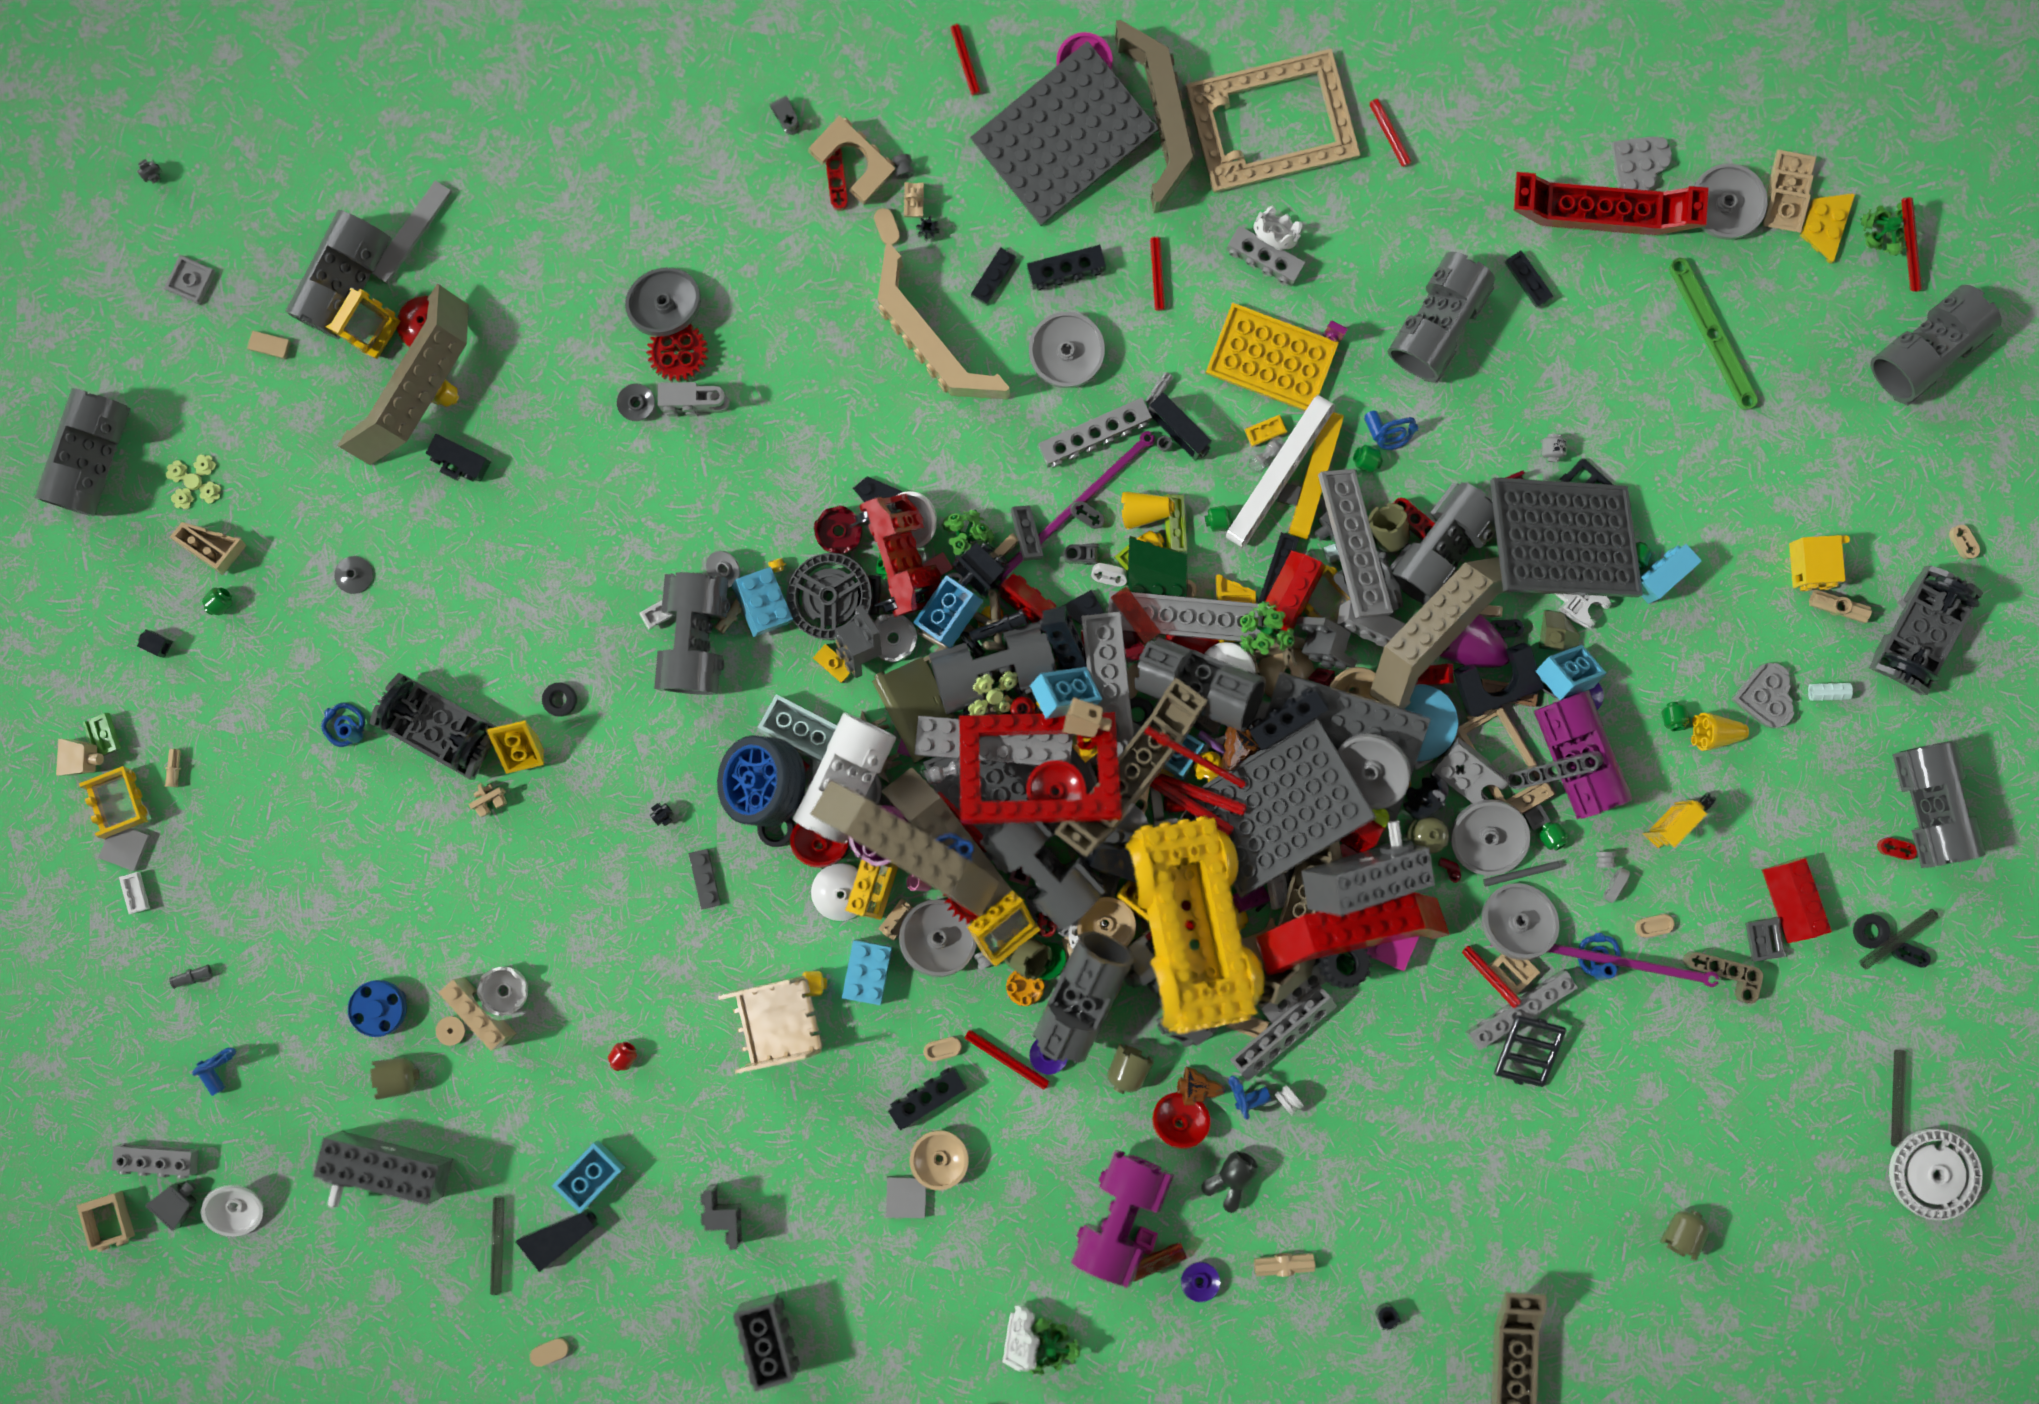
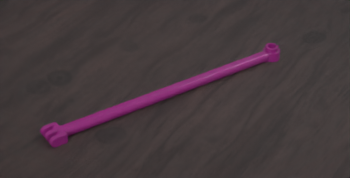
(1084, 497)
(1635, 964)

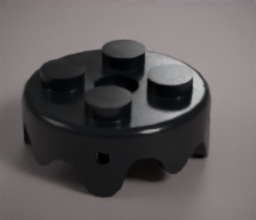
(1428, 797)

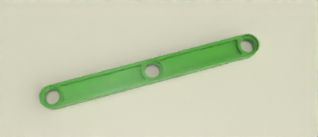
(1719, 346)

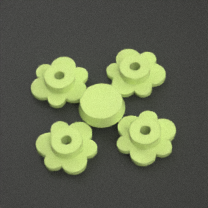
(193, 481)
(995, 695)

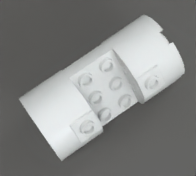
(851, 761)

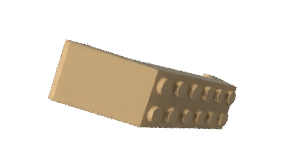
(925, 343)

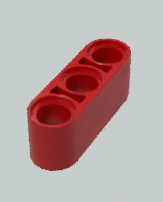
(1424, 521)

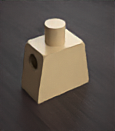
(1085, 719)
(77, 757)

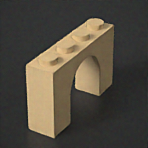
(842, 134)
(459, 996)

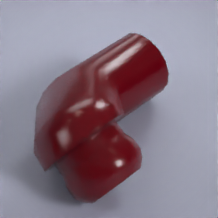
(1452, 868)

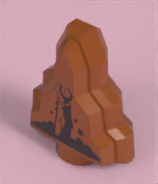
(1237, 748)
(1197, 1087)

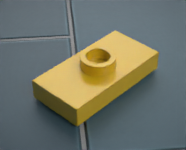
(1265, 430)
(832, 663)

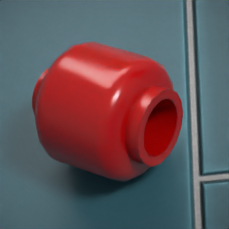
(1020, 702)
(622, 1056)

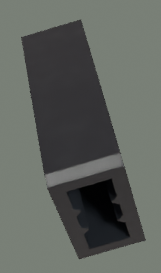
(1114, 860)
(554, 1239)

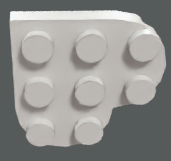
(1020, 1341)

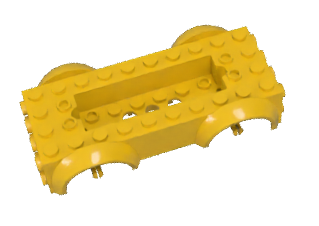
(1196, 865)

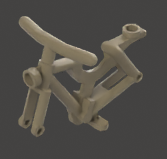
(995, 616)

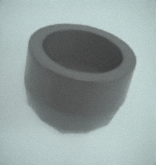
(1162, 441)

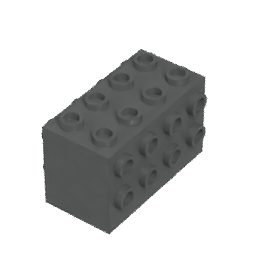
(766, 1342)

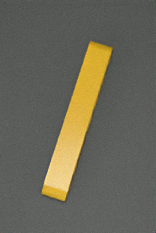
(1311, 487)

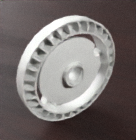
(1950, 1176)

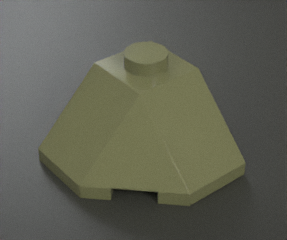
(1557, 632)

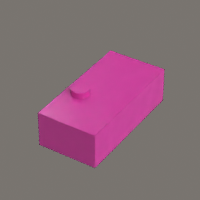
(1394, 953)

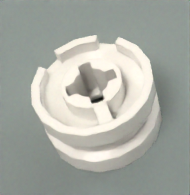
(1289, 1100)

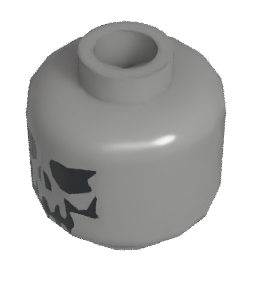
(1554, 447)

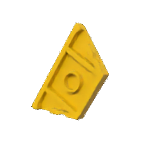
(1826, 223)
(1233, 591)

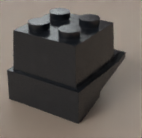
(981, 567)

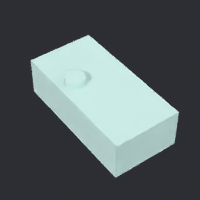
(797, 726)

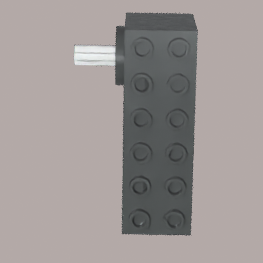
(1369, 876)
(380, 1168)

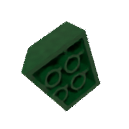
(1156, 569)

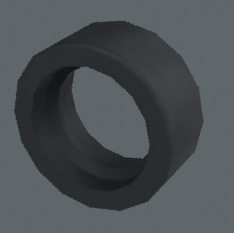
(776, 843)

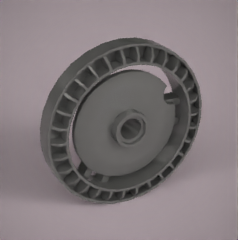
(822, 583)

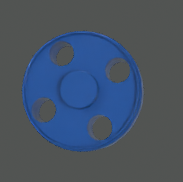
(377, 1008)

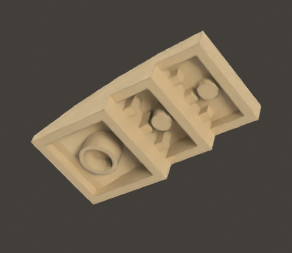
(1789, 191)

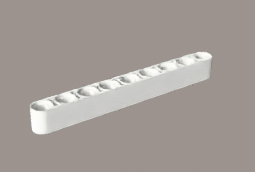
(1280, 471)

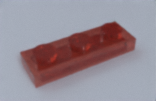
(1135, 615)
(1160, 1260)

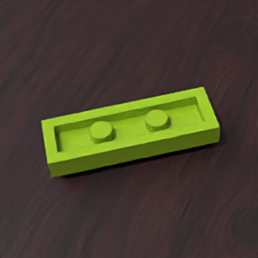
(1176, 525)

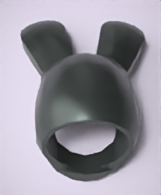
(1236, 1172)

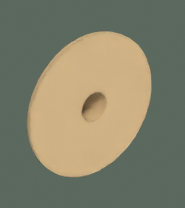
(450, 1030)

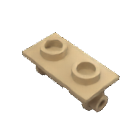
(893, 922)

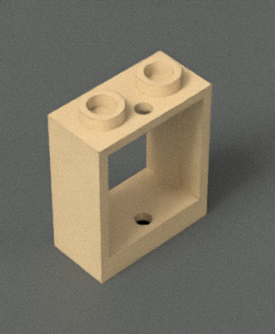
(90, 1227)

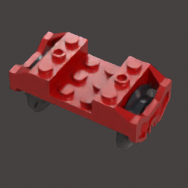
(897, 546)

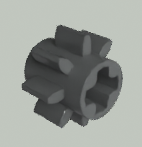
(149, 171)

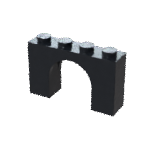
(1523, 682)

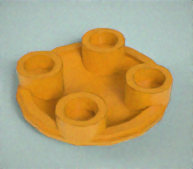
(1024, 991)

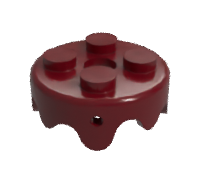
(826, 524)

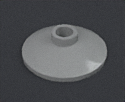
(716, 566)

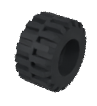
(1357, 975)

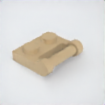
(1522, 969)

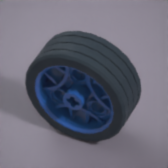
(761, 781)

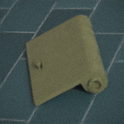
(910, 694)

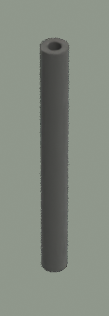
(1521, 873)

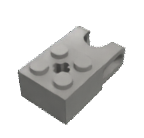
(690, 399)
(1473, 776)

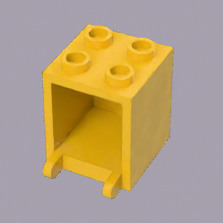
(1817, 562)

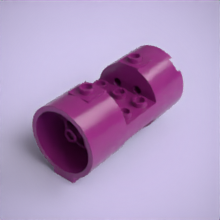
(1576, 728)
(1106, 1249)

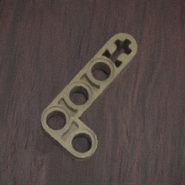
(1722, 970)

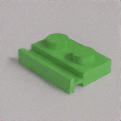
(102, 733)

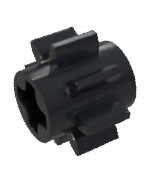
(925, 233)
(661, 814)

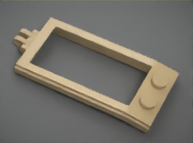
(1528, 797)

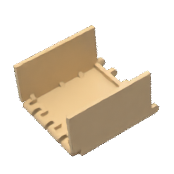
(777, 1023)

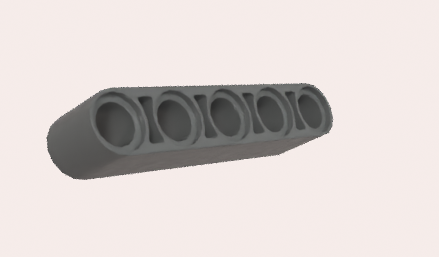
(1562, 765)

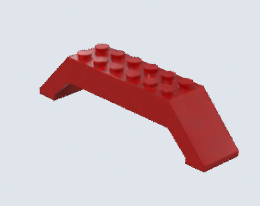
(1609, 207)
(1330, 934)

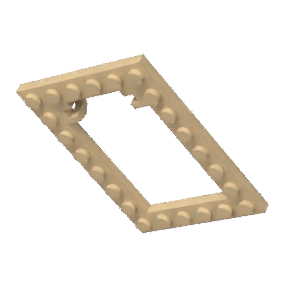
(1209, 94)

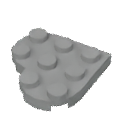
(1639, 161)
(1766, 695)

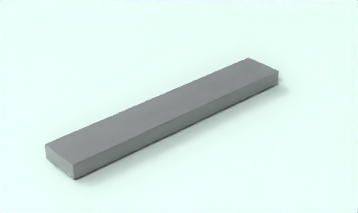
(411, 231)

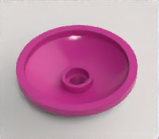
(1077, 40)

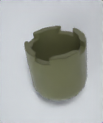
(1389, 527)
(1428, 833)
(1030, 959)
(1128, 1069)
(393, 1077)
(1686, 1234)

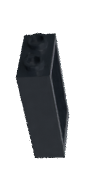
(1179, 427)

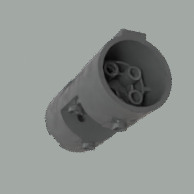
(340, 263)
(1455, 296)
(1951, 331)
(82, 452)
(1462, 520)
(695, 601)
(956, 672)
(1230, 692)
(1944, 828)
(1064, 890)
(1083, 997)

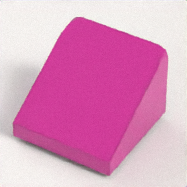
(1146, 1239)

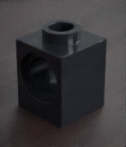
(154, 643)

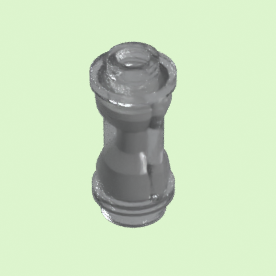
(1259, 462)
(937, 774)

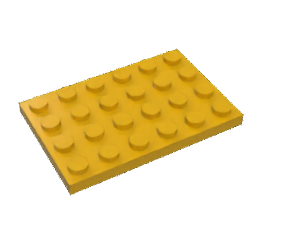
(1271, 357)

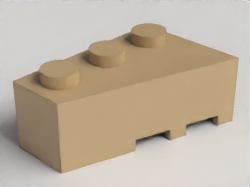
(208, 546)

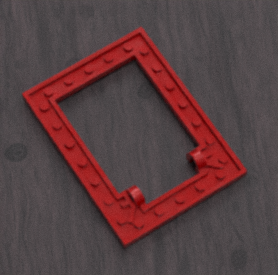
(1095, 806)

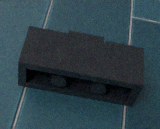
(448, 452)

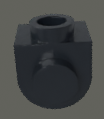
(1387, 1316)

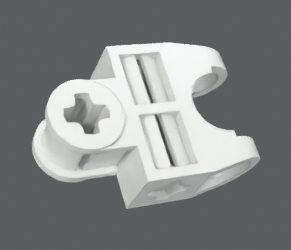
(1577, 607)

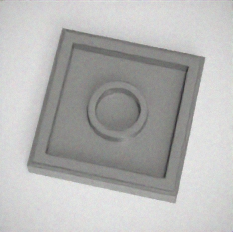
(189, 279)
(125, 848)
(905, 1198)

